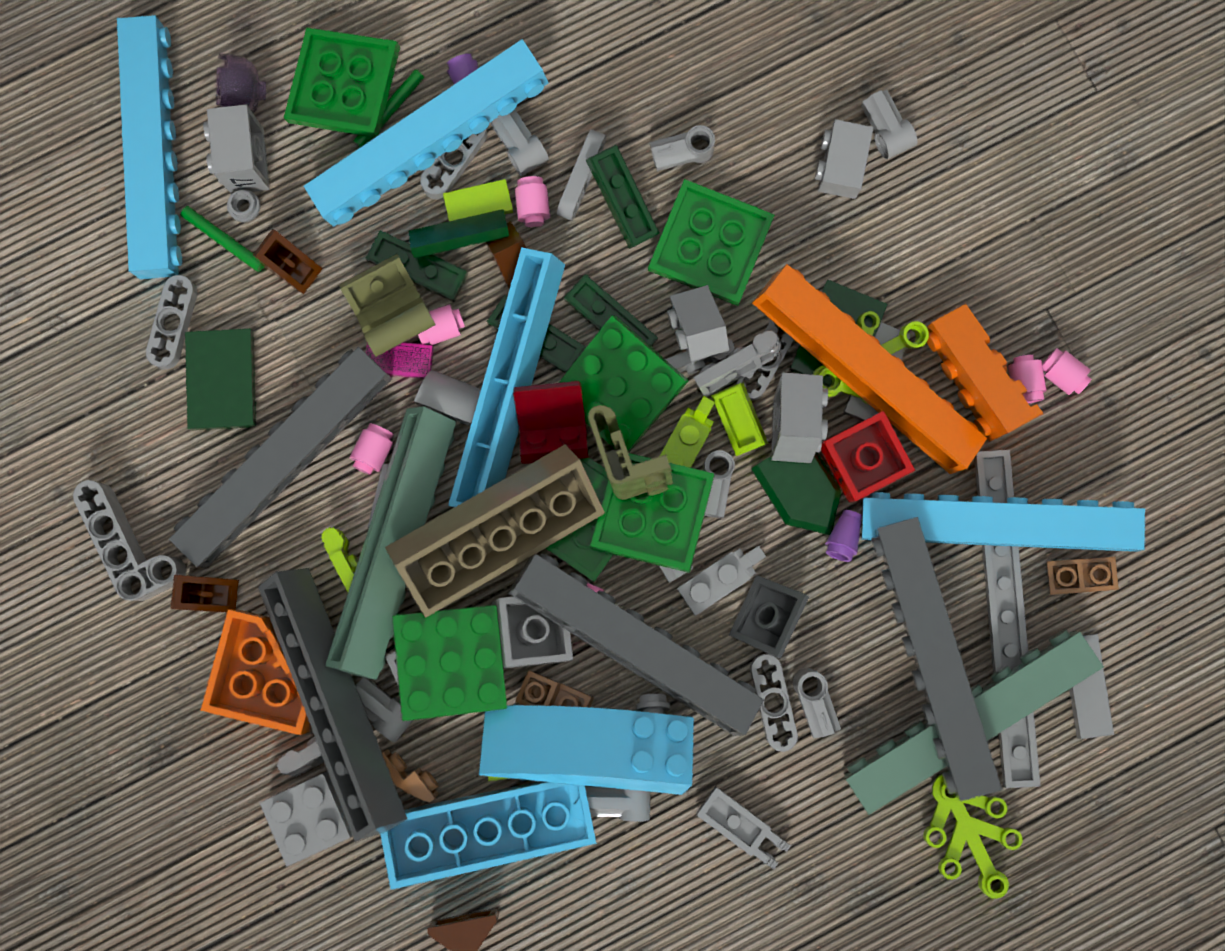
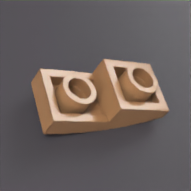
(1082, 575)
(544, 691)
(416, 784)

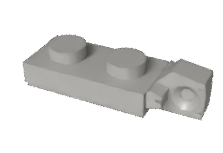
(719, 579)

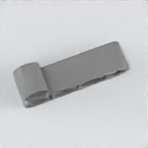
(121, 536)

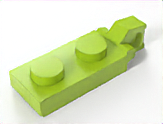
(689, 435)

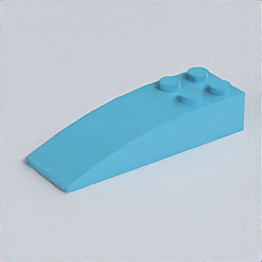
(589, 747)
(486, 831)

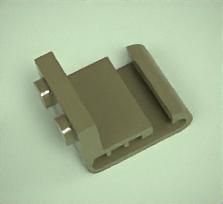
(387, 305)
(627, 480)

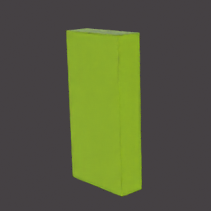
(478, 200)
(739, 419)

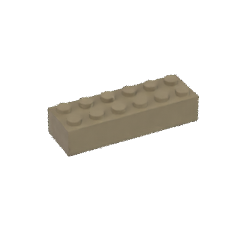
(495, 530)

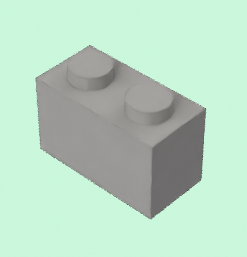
(844, 159)
(698, 323)

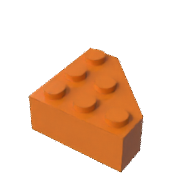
(253, 678)

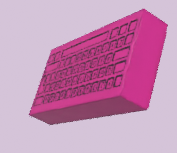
(405, 360)

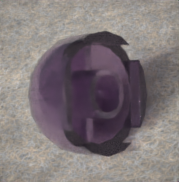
(238, 83)

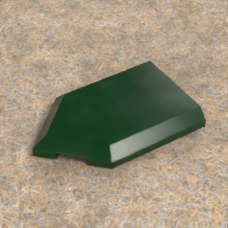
(801, 492)

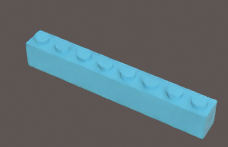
(427, 134)
(148, 147)
(510, 366)
(1011, 522)

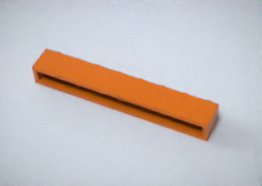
(869, 369)

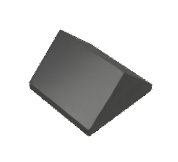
(769, 616)

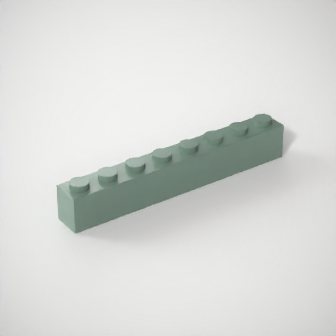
(400, 509)
(1000, 705)

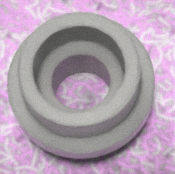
(240, 197)
(653, 703)

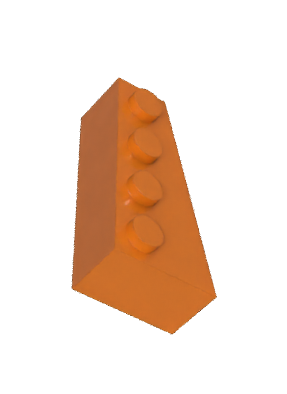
(980, 374)

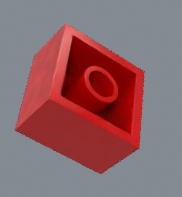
(866, 457)

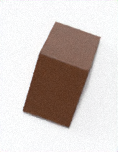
(506, 253)
(287, 261)
(204, 593)
(463, 931)

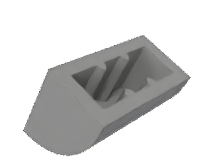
(448, 397)

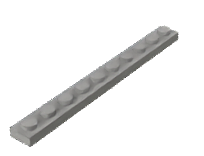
(1007, 621)

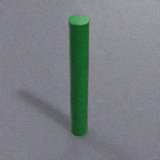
(395, 102)
(221, 238)

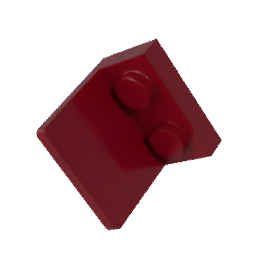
(549, 419)

